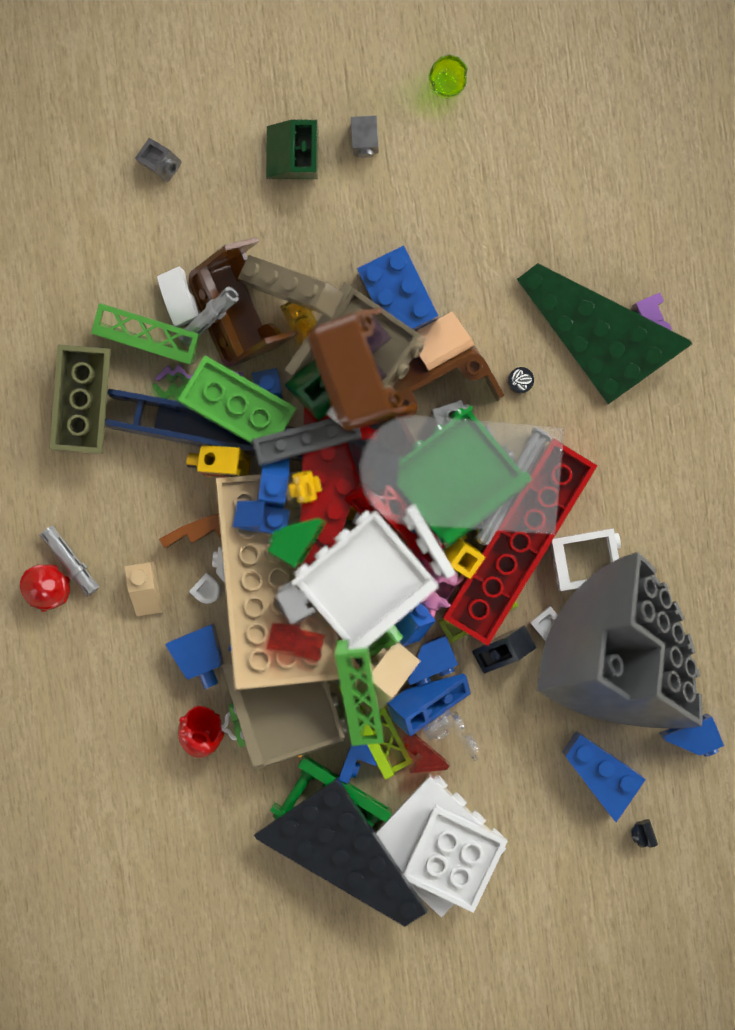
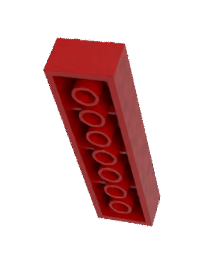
(511, 559)

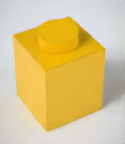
(464, 557)

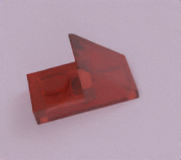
(295, 641)
(429, 760)

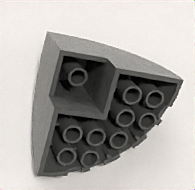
(623, 651)

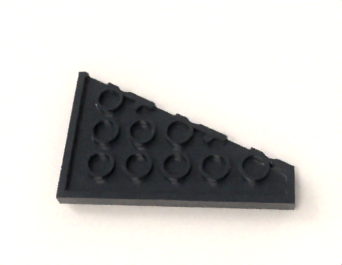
(341, 847)

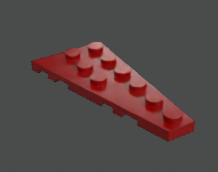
(337, 479)

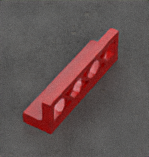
(361, 503)

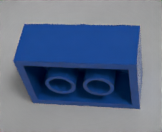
(397, 288)

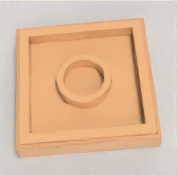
(443, 340)

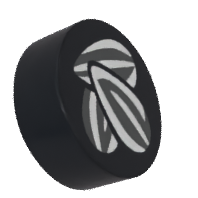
(520, 380)

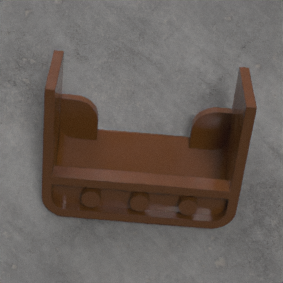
(240, 332)
(470, 364)
(351, 372)

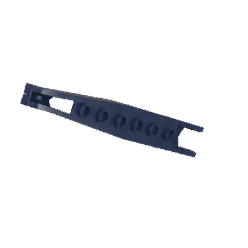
(177, 424)

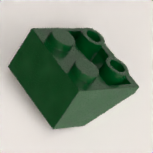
(292, 150)
(310, 390)

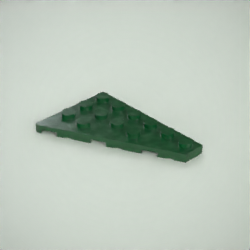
(604, 337)

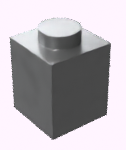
(364, 136)

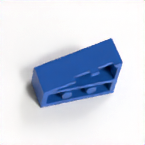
(604, 774)

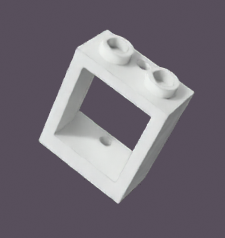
(559, 558)

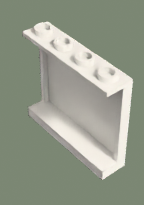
(365, 581)
(409, 820)

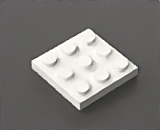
(454, 858)

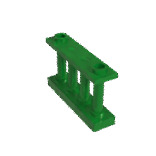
(312, 769)

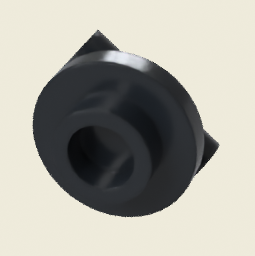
(643, 834)

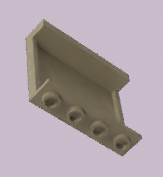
(391, 357)
(286, 719)

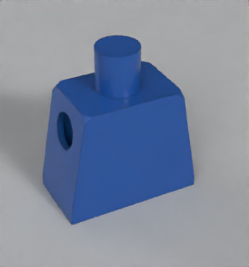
(198, 654)

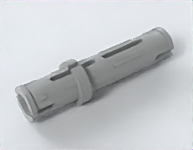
(214, 310)
(69, 560)

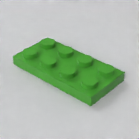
(235, 402)

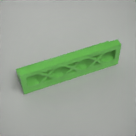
(145, 342)
(353, 697)

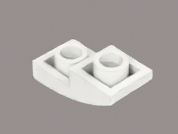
(177, 298)

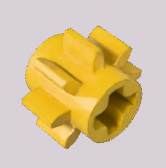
(304, 486)

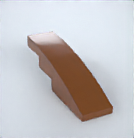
(194, 531)

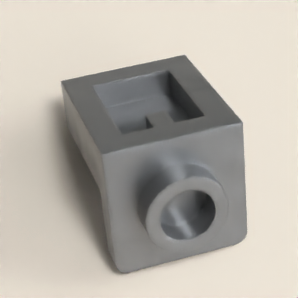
(158, 159)

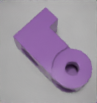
(650, 309)

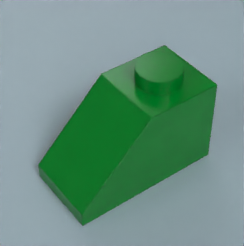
(295, 541)

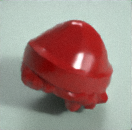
(44, 587)
(200, 731)

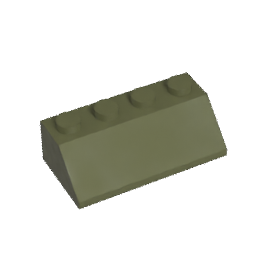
(80, 399)

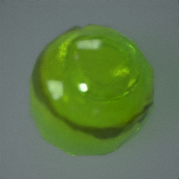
(448, 76)

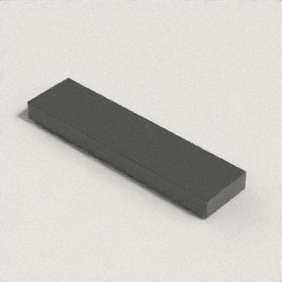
(301, 441)

